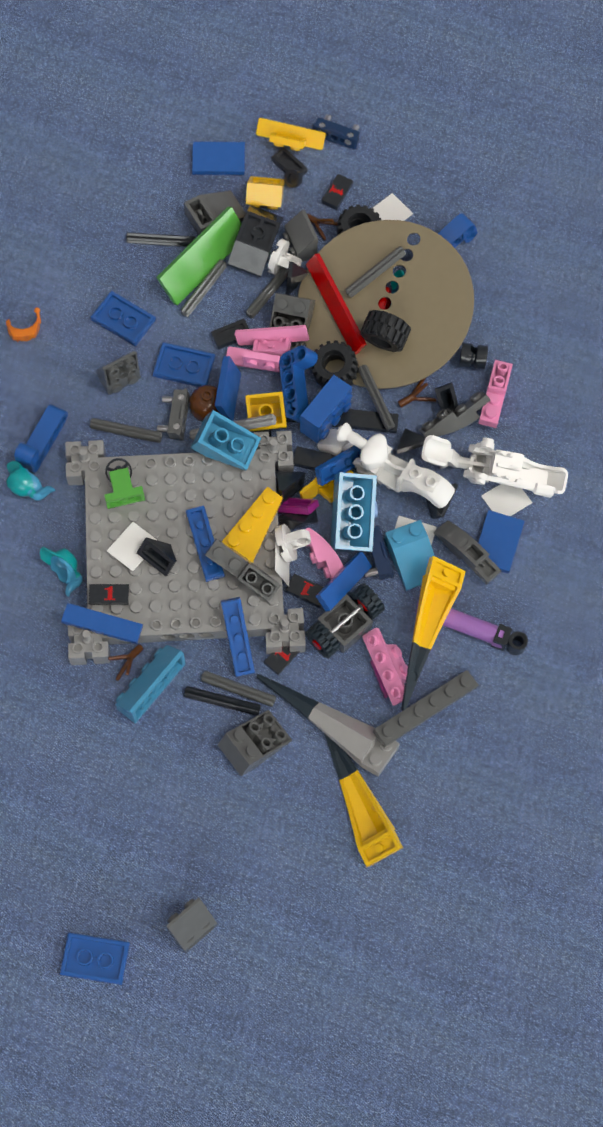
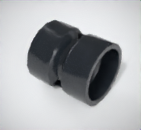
(473, 356)

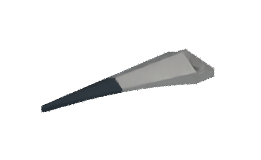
(347, 732)

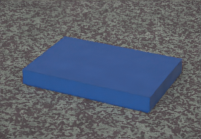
(218, 158)
(123, 318)
(184, 365)
(228, 388)
(500, 538)
(95, 958)

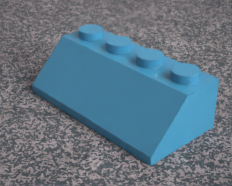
(353, 512)
(150, 683)

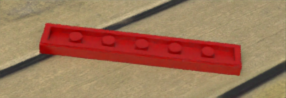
(335, 303)

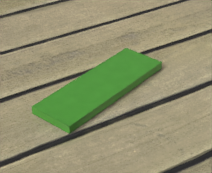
(200, 256)

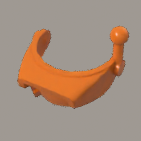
(27, 333)

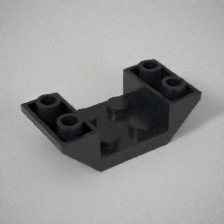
(255, 241)

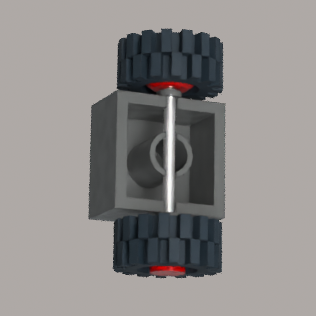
(345, 622)

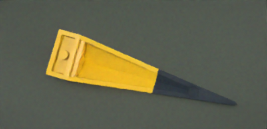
(437, 594)
(370, 824)

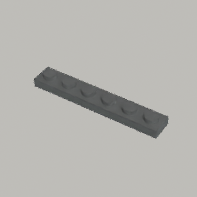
(425, 708)

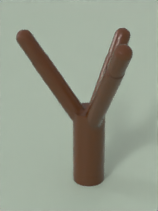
(316, 221)
(412, 397)
(129, 657)

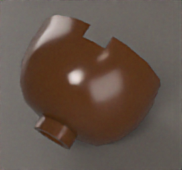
(203, 401)

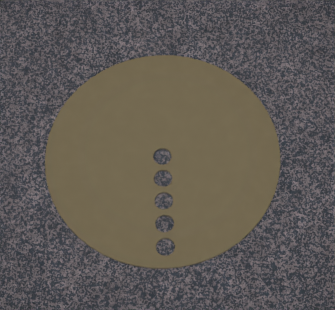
(431, 298)

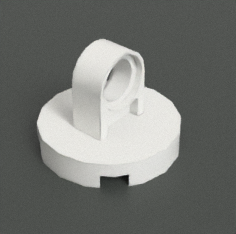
(281, 257)
(291, 541)

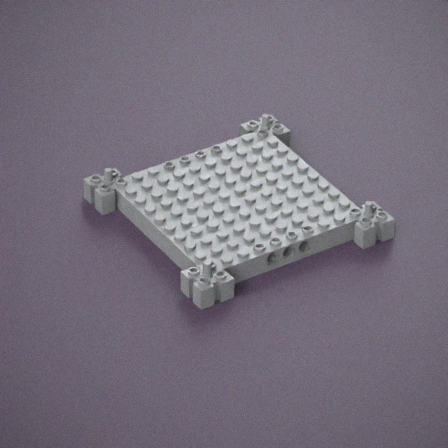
(183, 602)

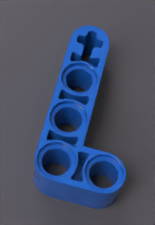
(458, 230)
(293, 380)
(41, 440)

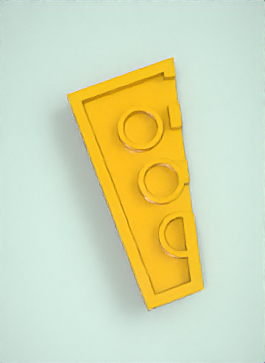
(254, 525)

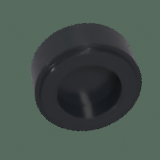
(293, 178)

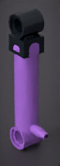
(497, 636)

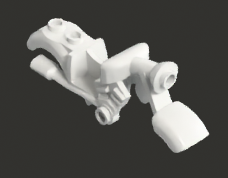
(496, 466)
(390, 470)

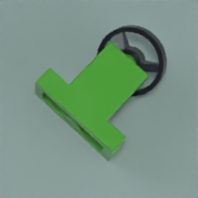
(122, 486)

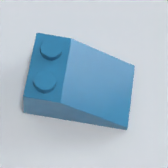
(225, 441)
(410, 552)

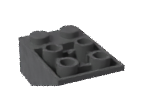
(207, 207)
(292, 311)
(120, 373)
(254, 742)
(191, 924)

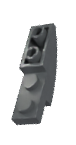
(450, 421)
(468, 550)
(243, 569)

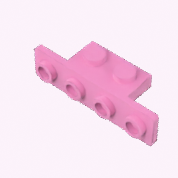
(273, 339)
(255, 360)
(388, 663)

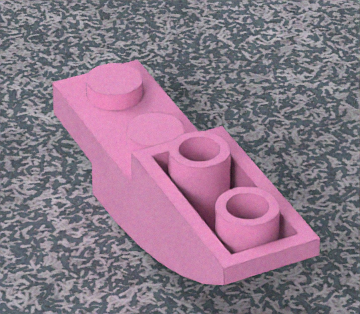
(496, 393)
(324, 555)

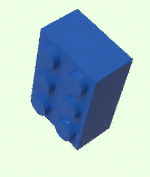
(326, 409)

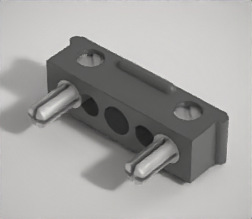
(178, 414)

